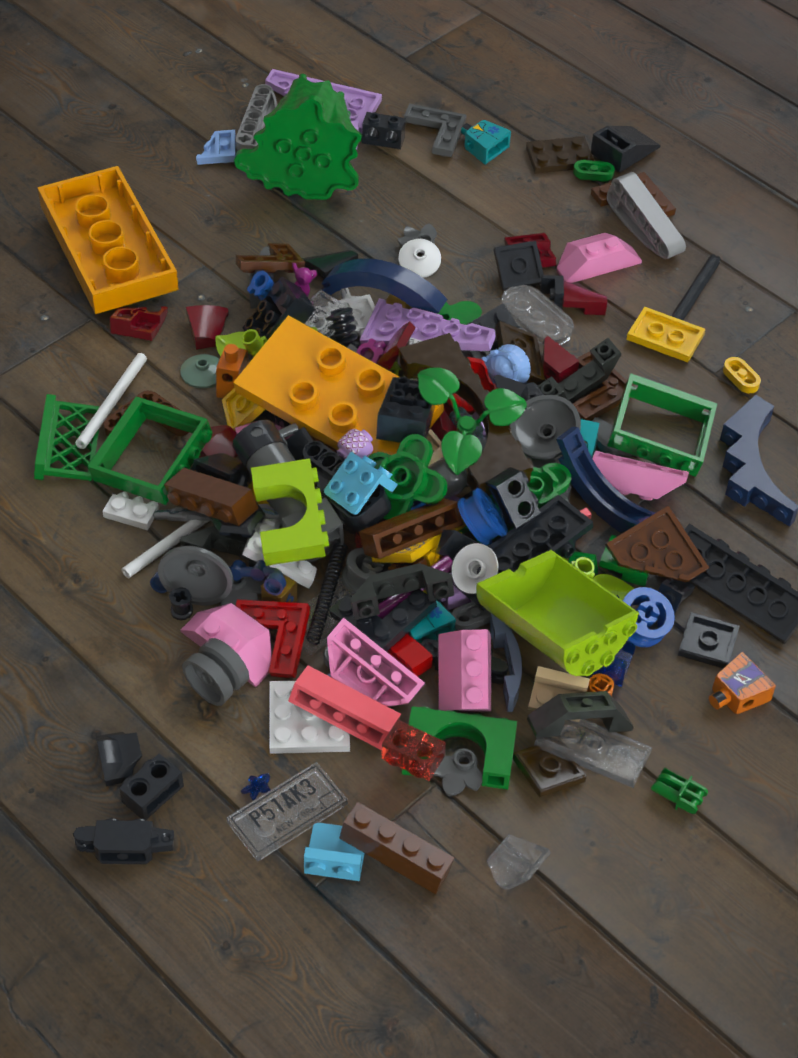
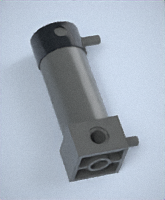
(265, 445)

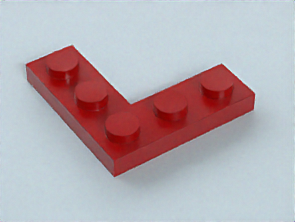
(291, 623)

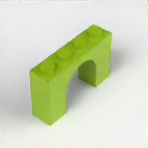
(304, 538)

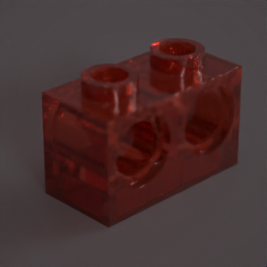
(416, 745)

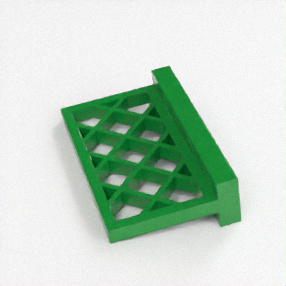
(47, 440)

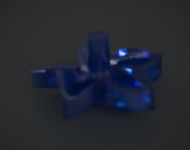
(257, 785)

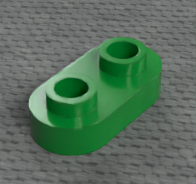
(593, 170)

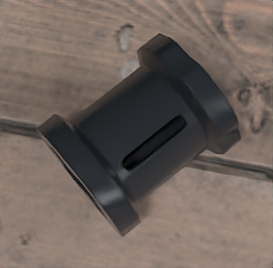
(180, 601)

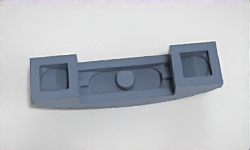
(503, 638)

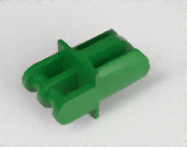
(680, 790)

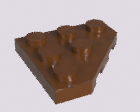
(658, 548)

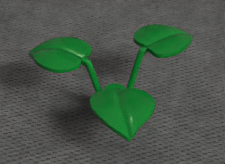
(461, 447)

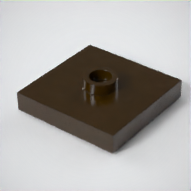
(547, 771)

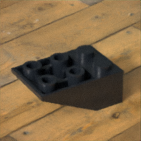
(621, 146)
(280, 302)
(403, 412)

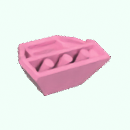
(595, 257)
(638, 477)
(238, 631)
(369, 668)

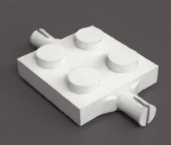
(362, 309)

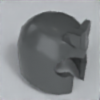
(455, 483)

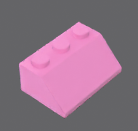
(465, 671)

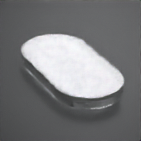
(538, 314)

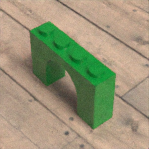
(493, 736)

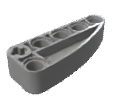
(261, 103)
(644, 216)

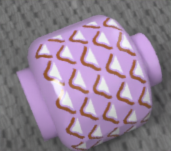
(357, 442)

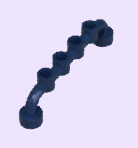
(273, 584)

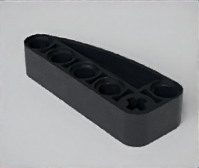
(327, 464)

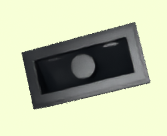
(451, 543)

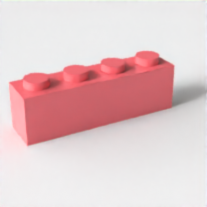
(343, 706)

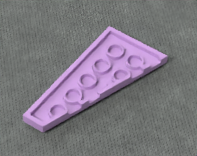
(356, 100)
(389, 318)

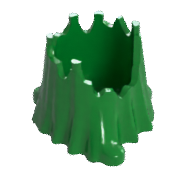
(305, 143)

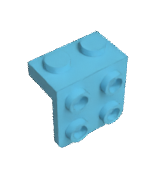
(356, 482)
(330, 855)

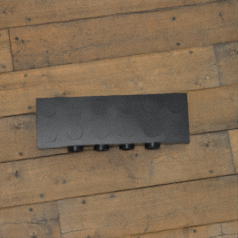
(552, 529)
(746, 587)

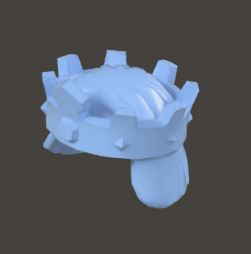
(508, 362)

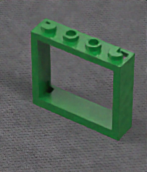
(671, 400)
(125, 430)

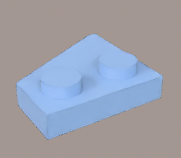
(219, 148)

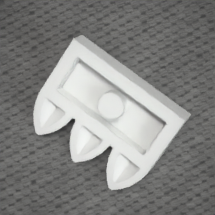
(130, 511)

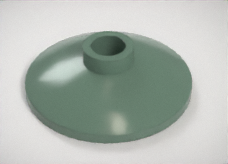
(200, 371)

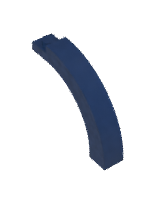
(386, 277)
(594, 487)

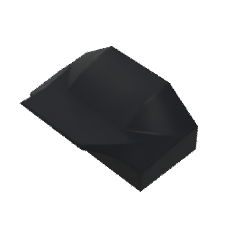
(118, 755)

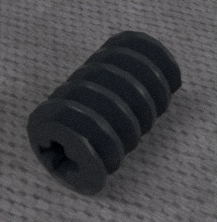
(342, 327)

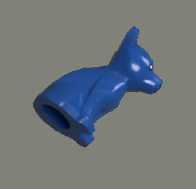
(260, 285)

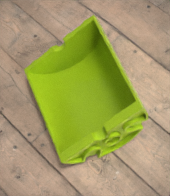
(560, 612)

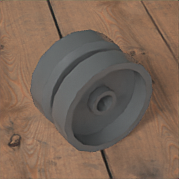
(215, 671)

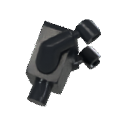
(222, 467)

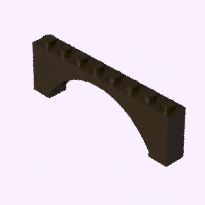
(501, 447)

